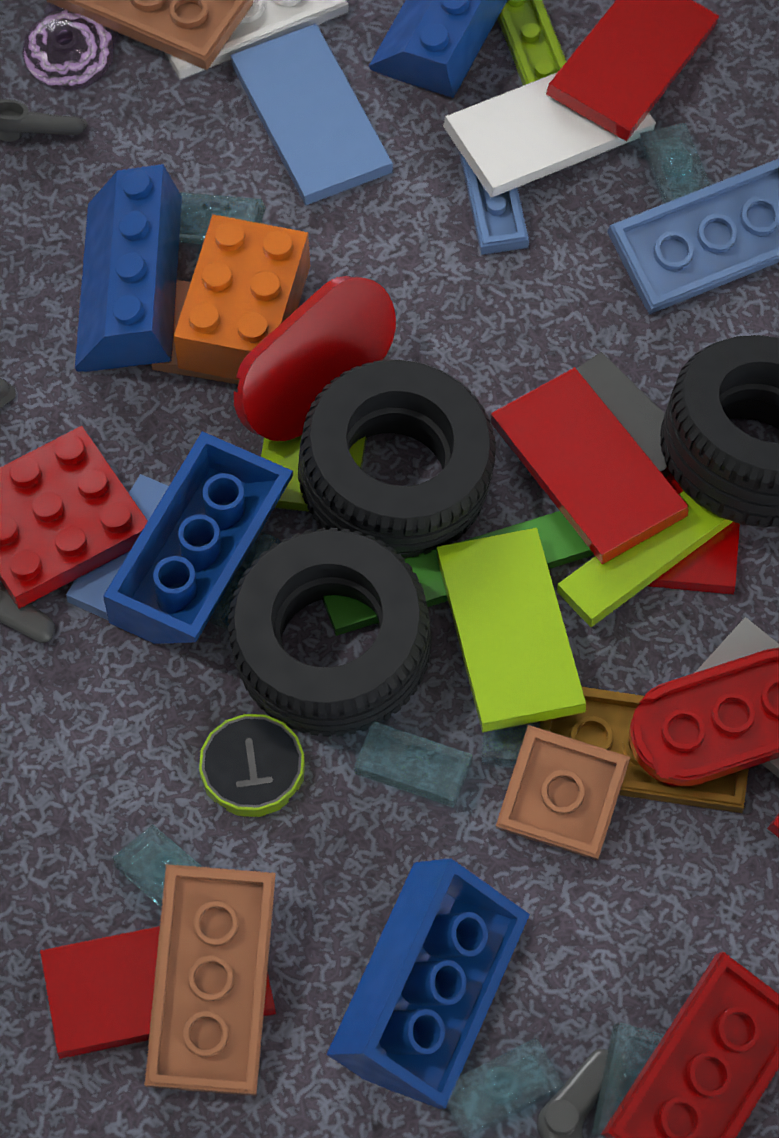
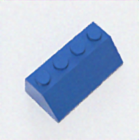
(436, 42)
(129, 271)
(194, 542)
(429, 982)

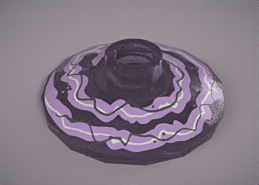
(71, 64)

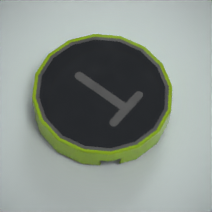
(252, 765)

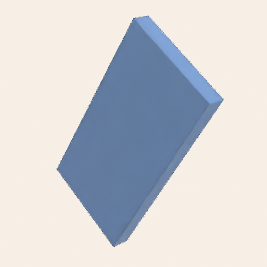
(311, 114)
(702, 238)

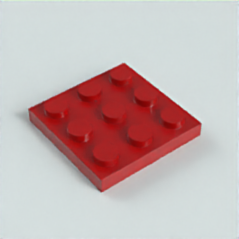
(61, 517)

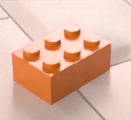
(239, 293)

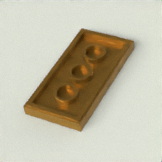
(608, 726)

